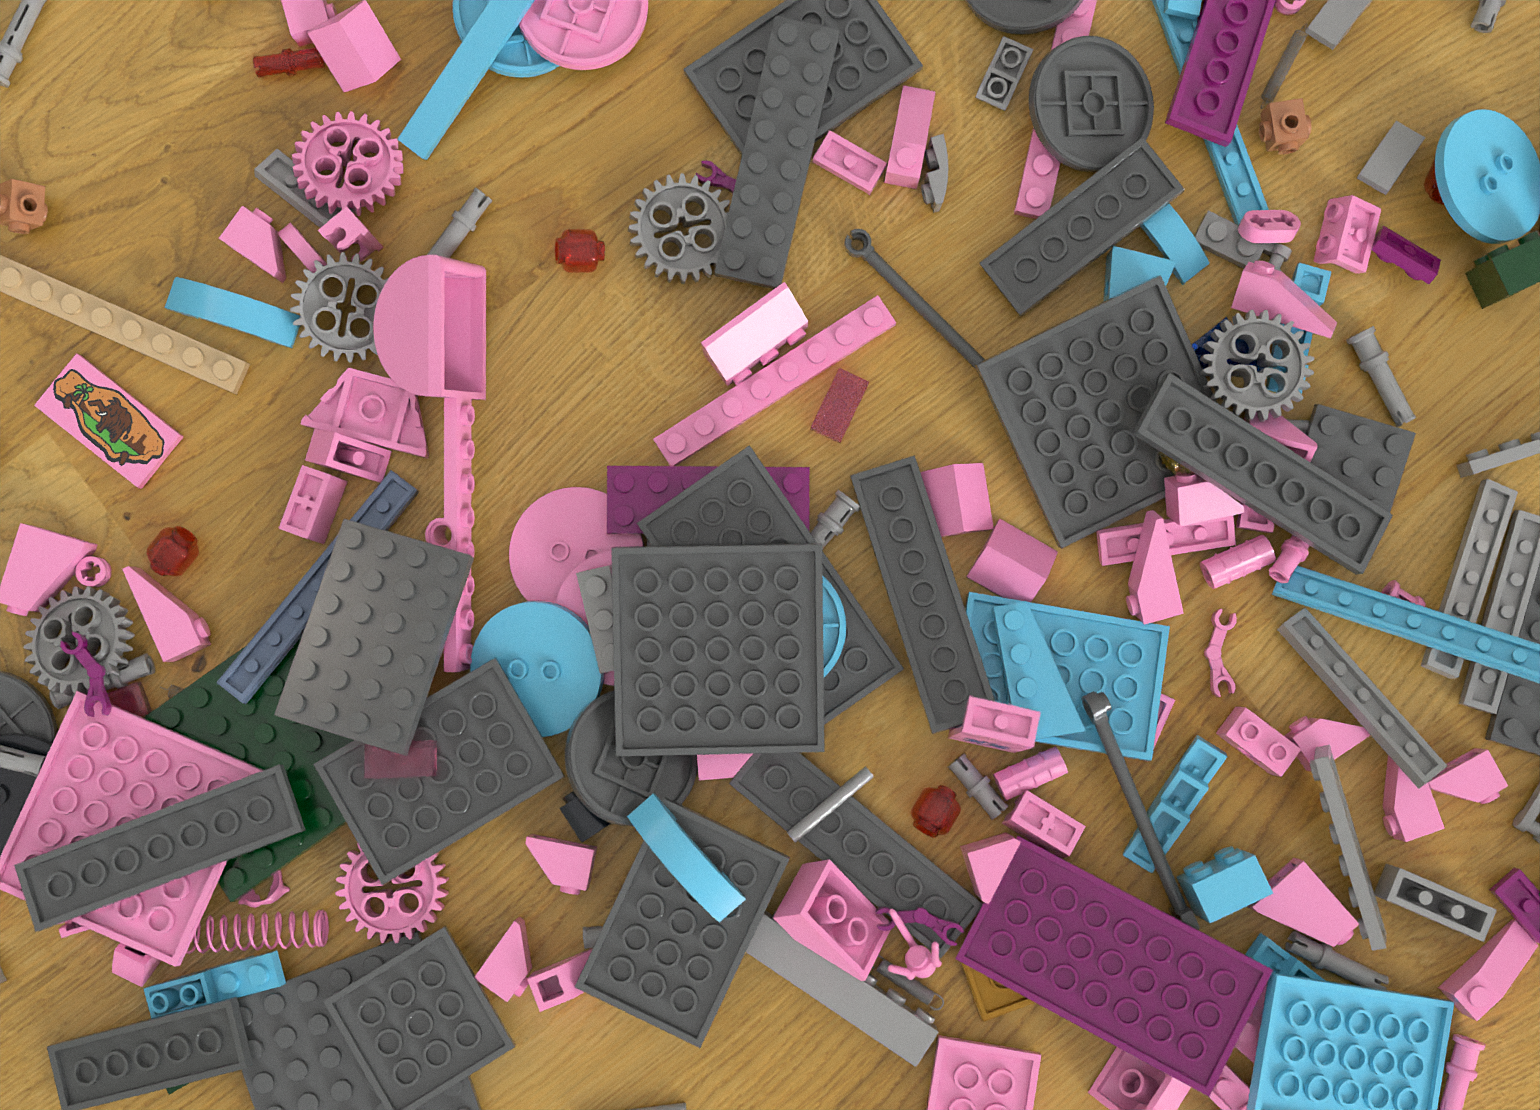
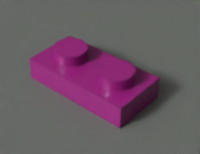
(1414, 260)
(1520, 900)

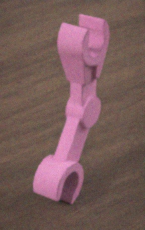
(1213, 653)

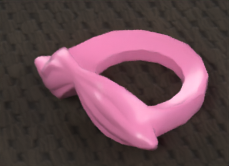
(276, 891)

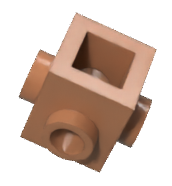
(1284, 126)
(22, 206)

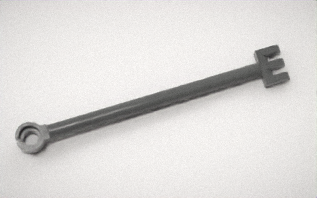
(910, 295)
(1096, 707)

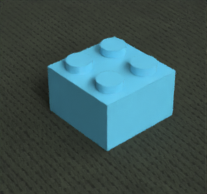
(1224, 884)

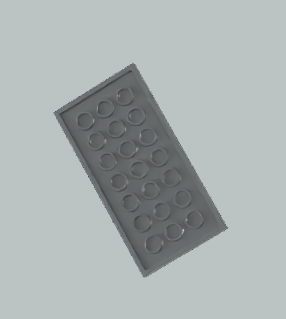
(746, 507)

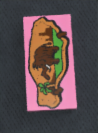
(109, 421)

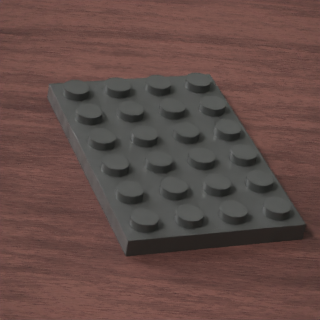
(866, 65)
(374, 636)
(485, 766)
(666, 952)

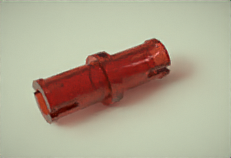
(288, 62)

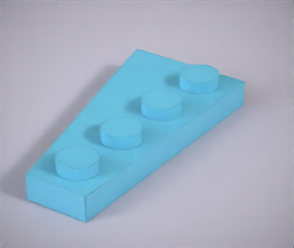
(1031, 672)

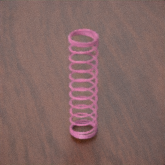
(320, 924)

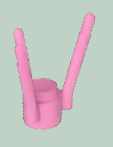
(918, 959)

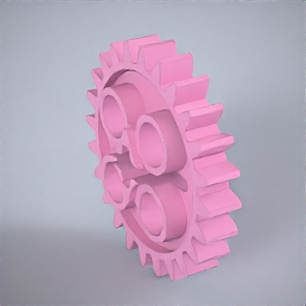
(318, 155)
(396, 915)

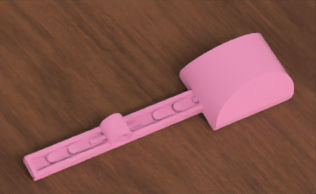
(435, 346)

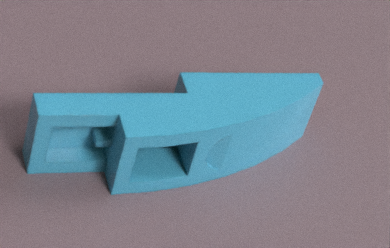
(216, 984)

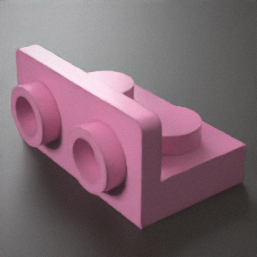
(1347, 233)

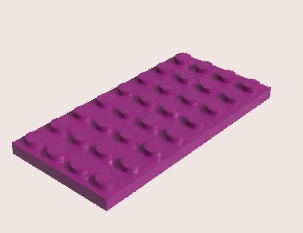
(1115, 966)

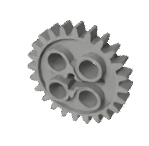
(673, 199)
(314, 300)
(1258, 335)
(72, 615)

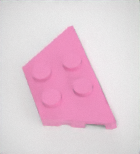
(372, 412)

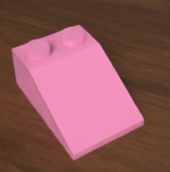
(832, 918)

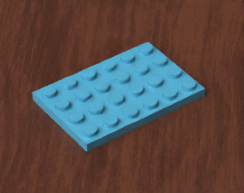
(1091, 655)
(1348, 1048)

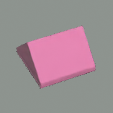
(354, 47)
(959, 498)
(1012, 563)
(988, 862)

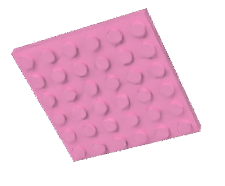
(107, 775)

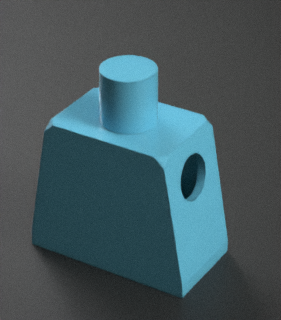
(1130, 268)

